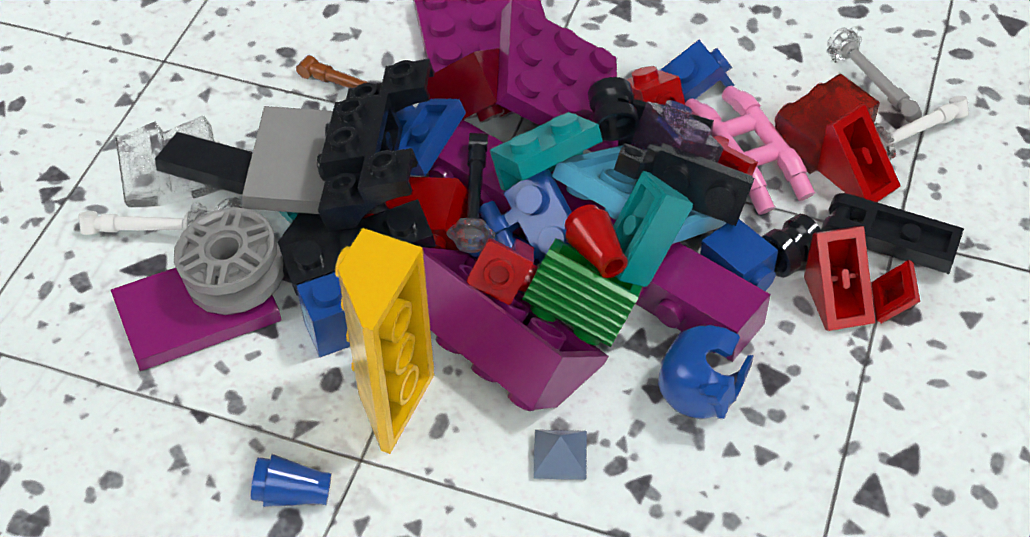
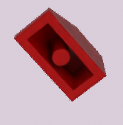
(442, 203)

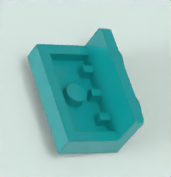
(543, 148)

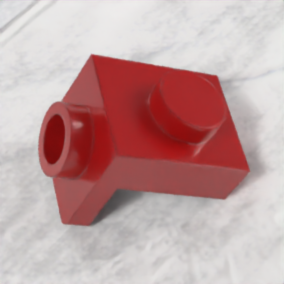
(656, 86)
(503, 270)

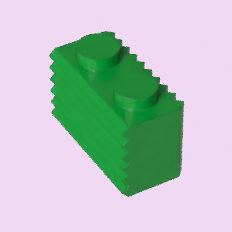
(577, 294)

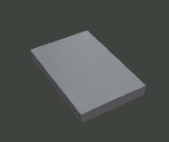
(284, 161)

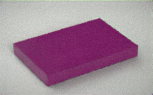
(168, 324)

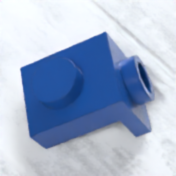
(699, 69)

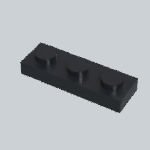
(319, 253)

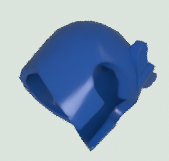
(689, 380)

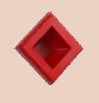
(895, 291)

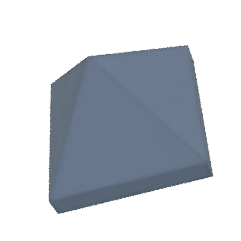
(560, 454)

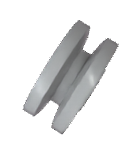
(229, 260)

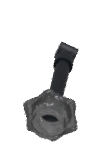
(471, 232)

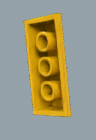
(386, 329)

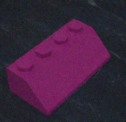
(506, 343)

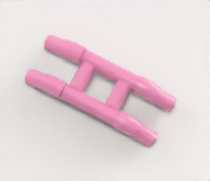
(774, 149)

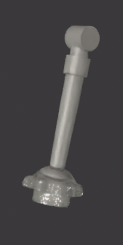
(845, 45)

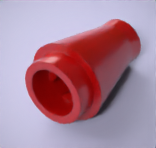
(595, 238)

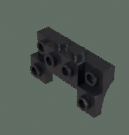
(363, 142)

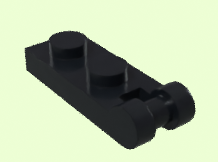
(897, 231)

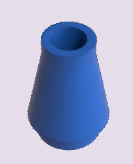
(288, 483)

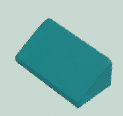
(649, 227)

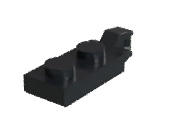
(708, 185)

